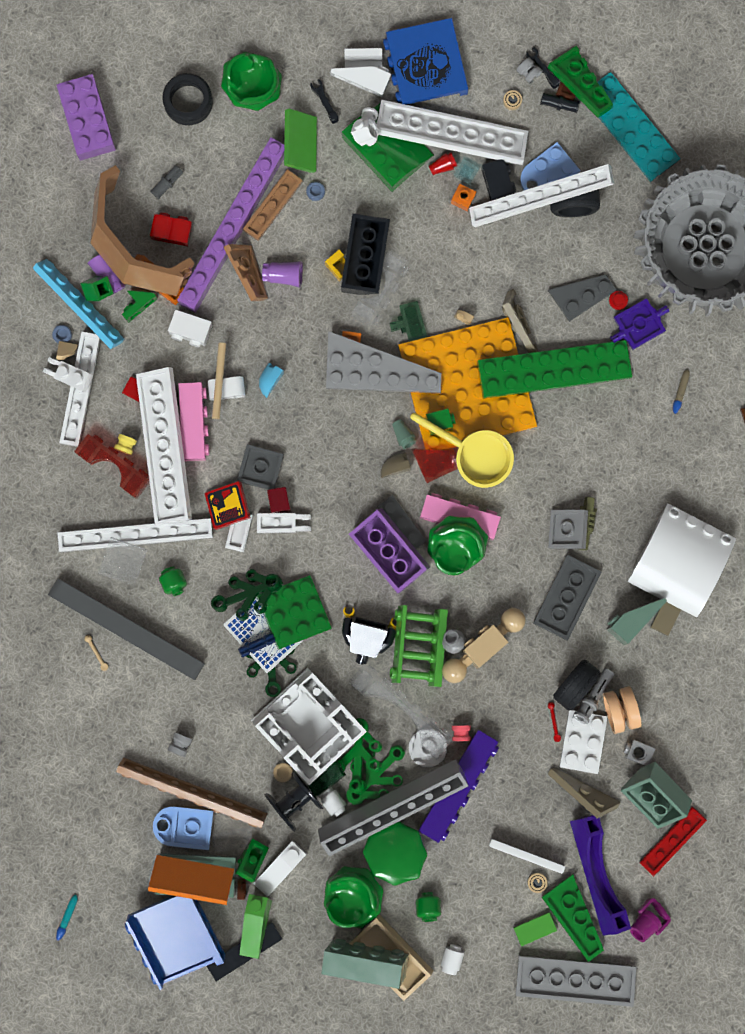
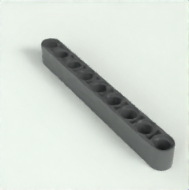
(126, 629)

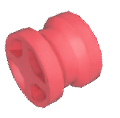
(461, 733)

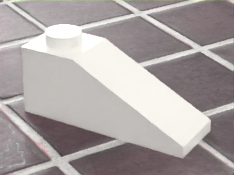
(367, 78)
(280, 868)

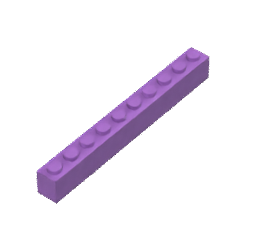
(232, 225)

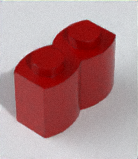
(171, 229)

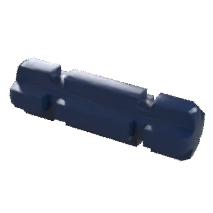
(256, 645)

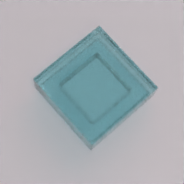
(466, 172)

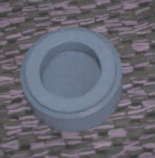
(315, 191)
(62, 333)

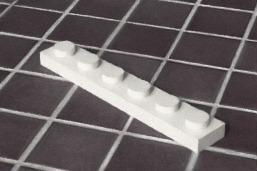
(78, 399)

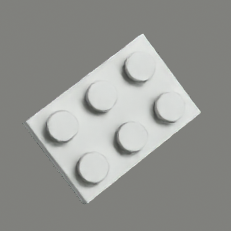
(583, 743)

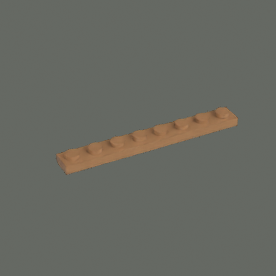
(191, 792)

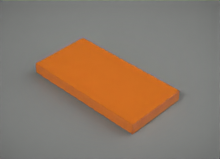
(191, 879)

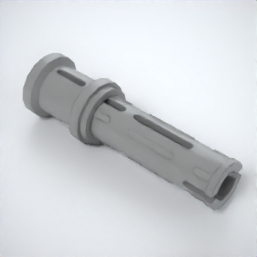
(589, 703)

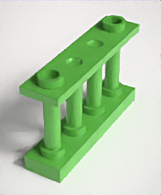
(434, 657)

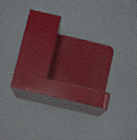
(278, 500)

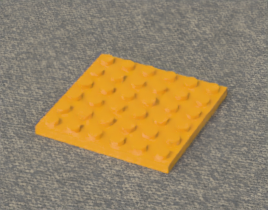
(456, 358)

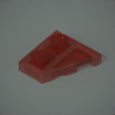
(435, 462)

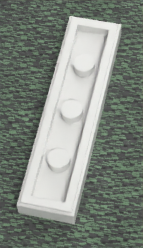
(526, 856)

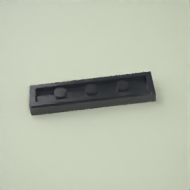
(234, 960)

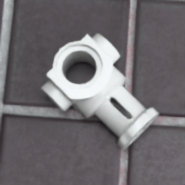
(365, 129)

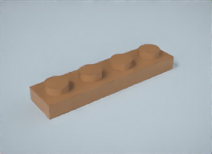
(272, 205)

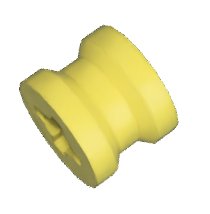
(125, 444)

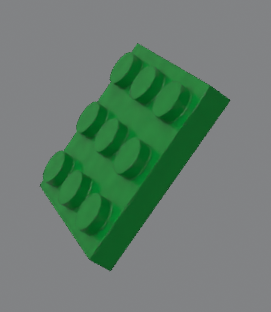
(295, 613)

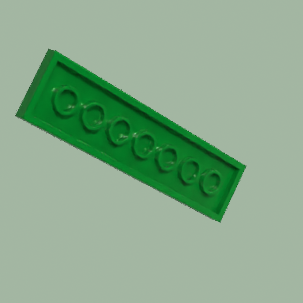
(554, 369)

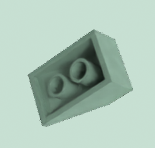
(629, 624)

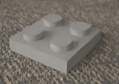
(568, 529)

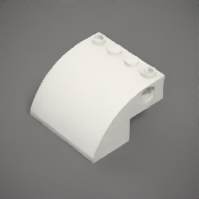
(682, 560)
(308, 726)

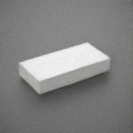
(238, 535)

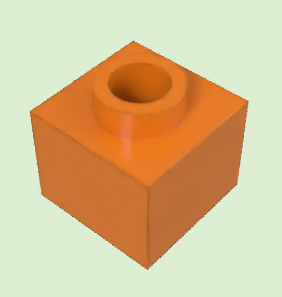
(460, 202)

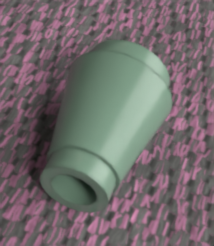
(403, 434)

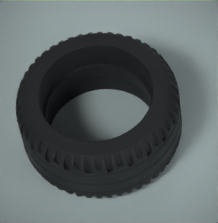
(193, 117)
(577, 206)
(577, 685)

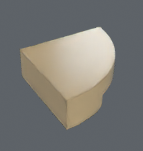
(464, 317)
(65, 350)

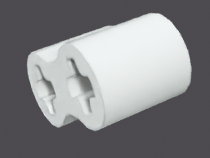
(232, 388)

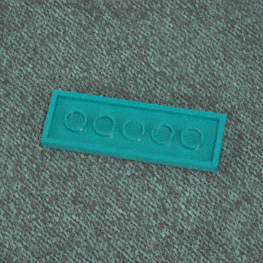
(636, 131)

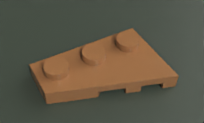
(247, 270)

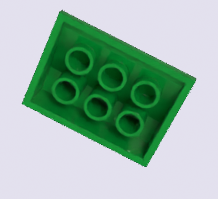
(389, 157)

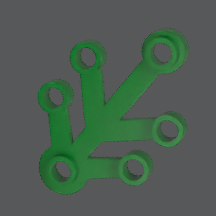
(357, 753)
(374, 778)

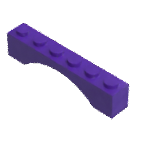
(609, 910)

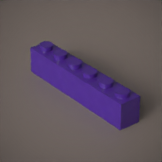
(472, 763)

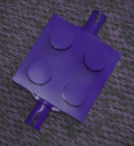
(639, 324)

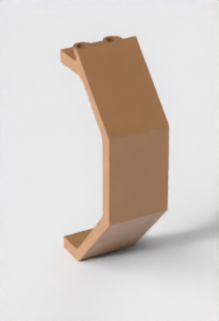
(119, 259)

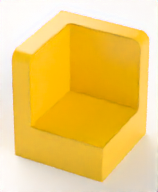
(336, 264)

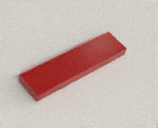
(672, 841)

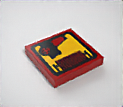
(227, 505)

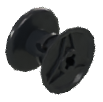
(286, 805)

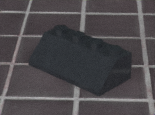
(365, 255)

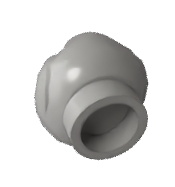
(453, 641)

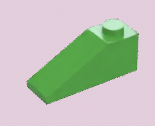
(254, 925)

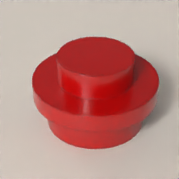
(618, 300)

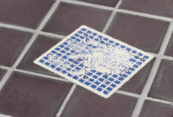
(253, 629)

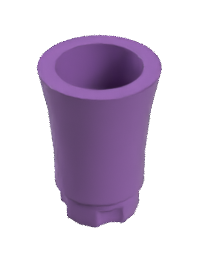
(101, 268)
(283, 273)

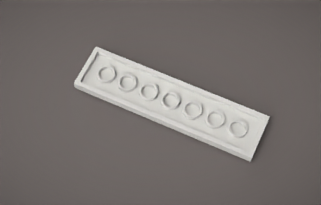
(452, 132)
(163, 446)

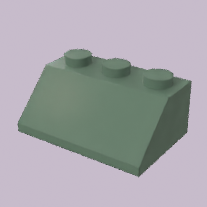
(657, 796)

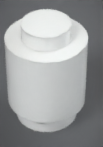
(333, 802)
(452, 959)

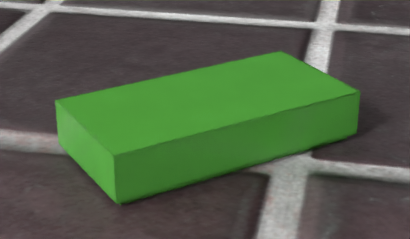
(535, 929)

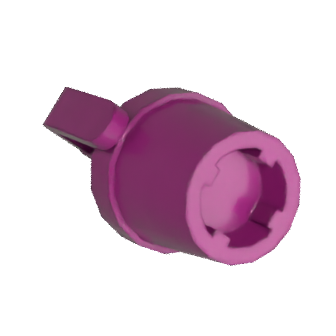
(647, 922)

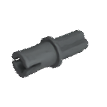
(166, 182)

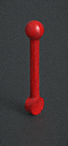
(551, 705)

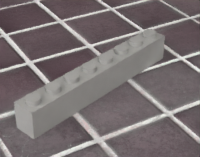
(392, 807)

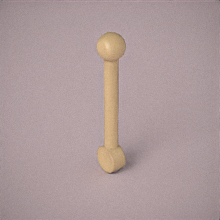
(104, 666)

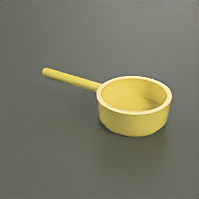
(482, 456)

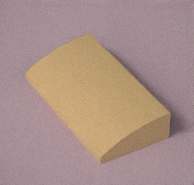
(380, 933)

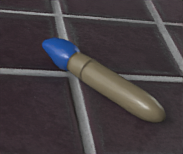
(681, 391)

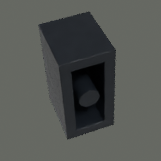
(497, 179)

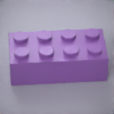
(86, 117)
(389, 550)

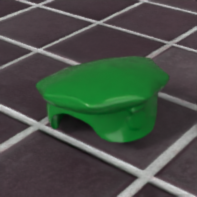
(251, 81)
(457, 544)
(395, 854)
(352, 897)

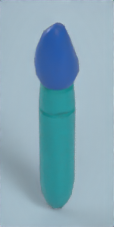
(66, 918)

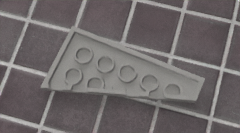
(366, 368)

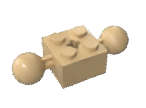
(485, 646)

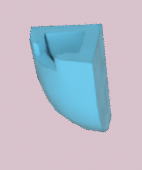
(269, 379)

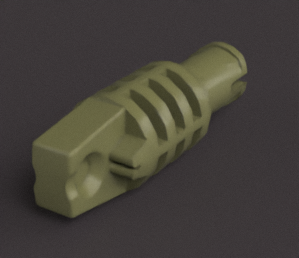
(589, 506)

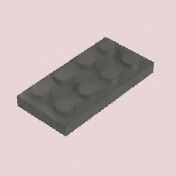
(567, 597)

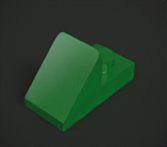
(143, 301)
(251, 860)

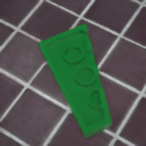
(576, 76)
(571, 912)

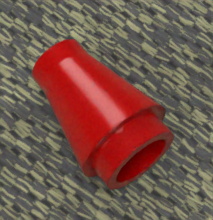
(443, 164)

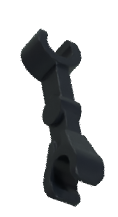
(552, 79)
(325, 102)

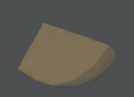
(395, 465)

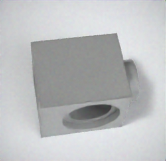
(647, 755)

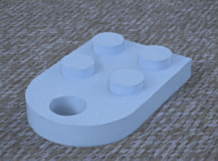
(549, 167)
(185, 827)

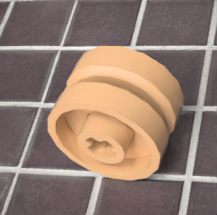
(622, 710)

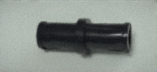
(559, 103)

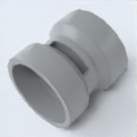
(529, 70)
(180, 744)

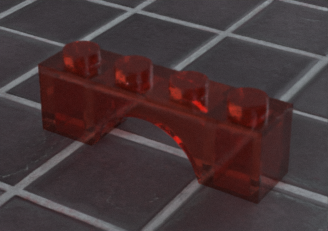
(94, 451)

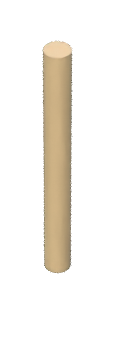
(219, 380)

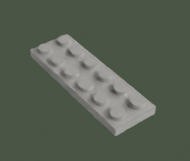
(575, 981)

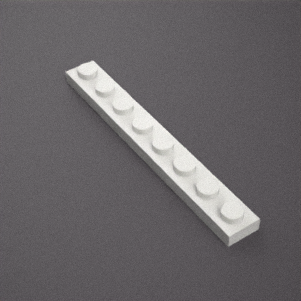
(542, 195)
(135, 535)

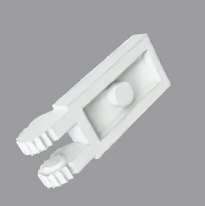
(69, 375)
(281, 522)

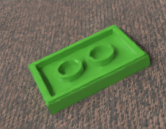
(300, 141)

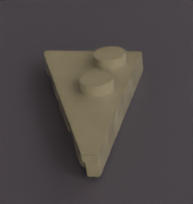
(518, 321)
(589, 797)

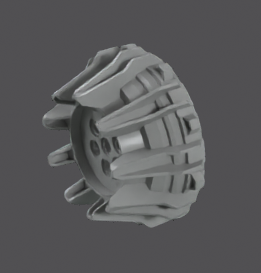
(702, 201)

